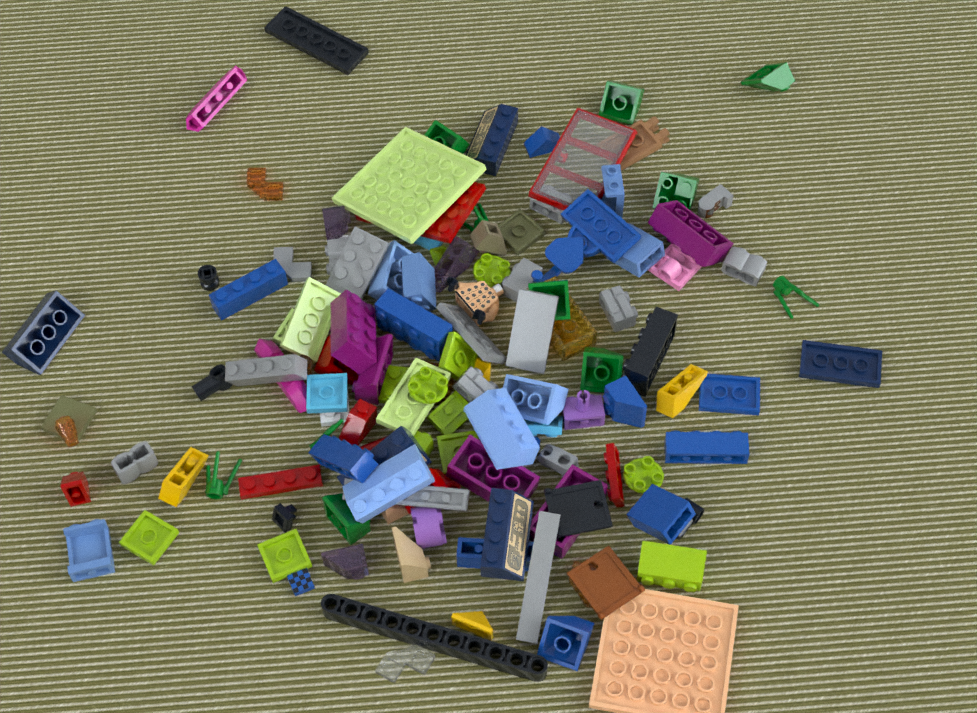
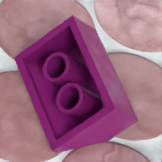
(371, 381)

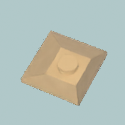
(410, 557)

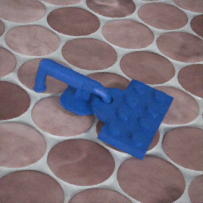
(593, 231)

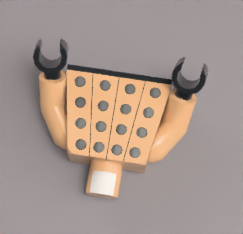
(476, 299)

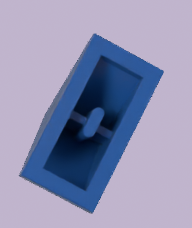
(541, 142)

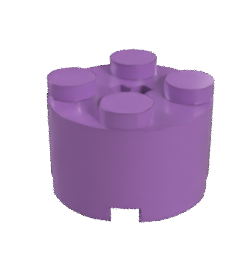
(428, 527)

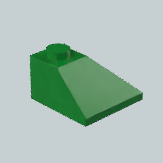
(771, 77)
(600, 368)

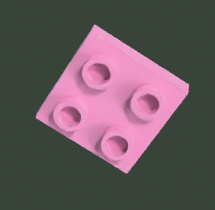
(675, 267)

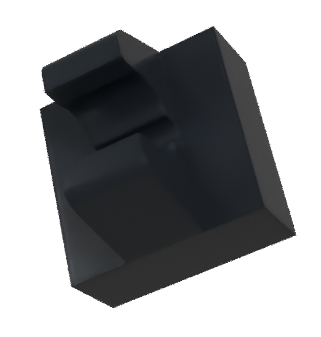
(284, 516)

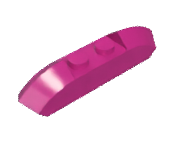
(215, 99)
(294, 390)

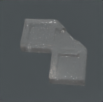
(413, 657)

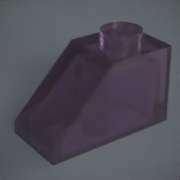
(335, 222)
(347, 561)

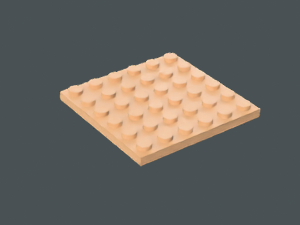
(665, 655)

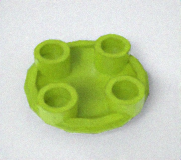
(491, 269)
(427, 386)
(642, 473)

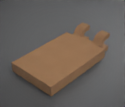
(645, 141)

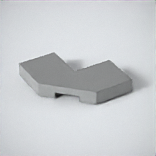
(294, 270)

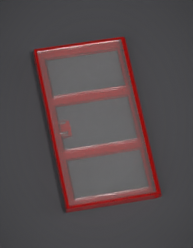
(578, 157)

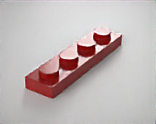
(280, 482)

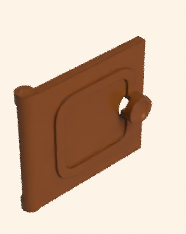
(605, 582)

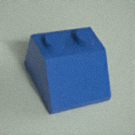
(624, 403)

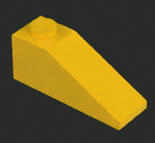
(678, 392)
(182, 477)

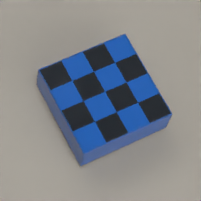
(300, 582)

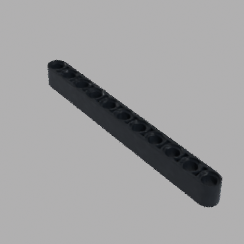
(441, 644)

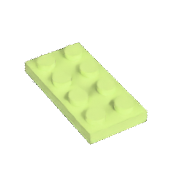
(310, 320)
(401, 407)

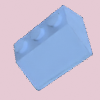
(389, 271)
(536, 399)

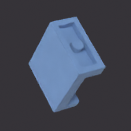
(613, 188)
(89, 550)

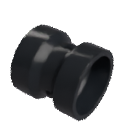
(208, 277)

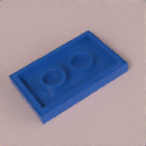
(730, 394)

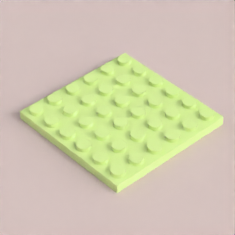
(409, 184)

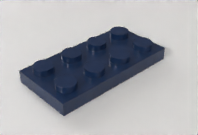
(840, 364)

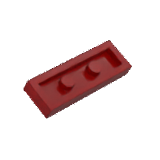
(614, 475)

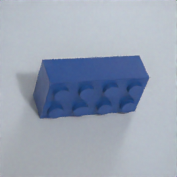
(412, 324)

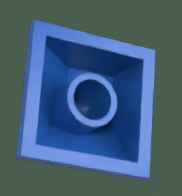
(565, 640)

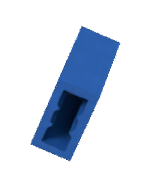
(661, 514)

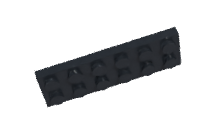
(316, 40)

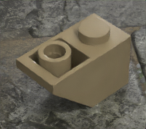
(488, 238)

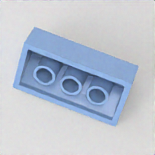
(502, 429)
(388, 484)

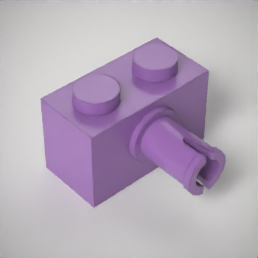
(583, 411)

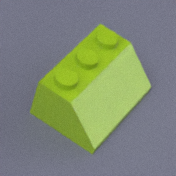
(671, 566)

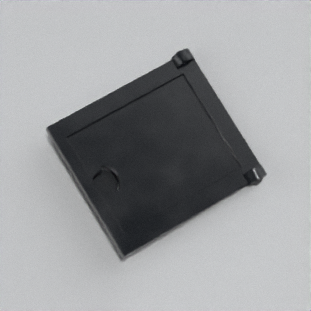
(578, 508)

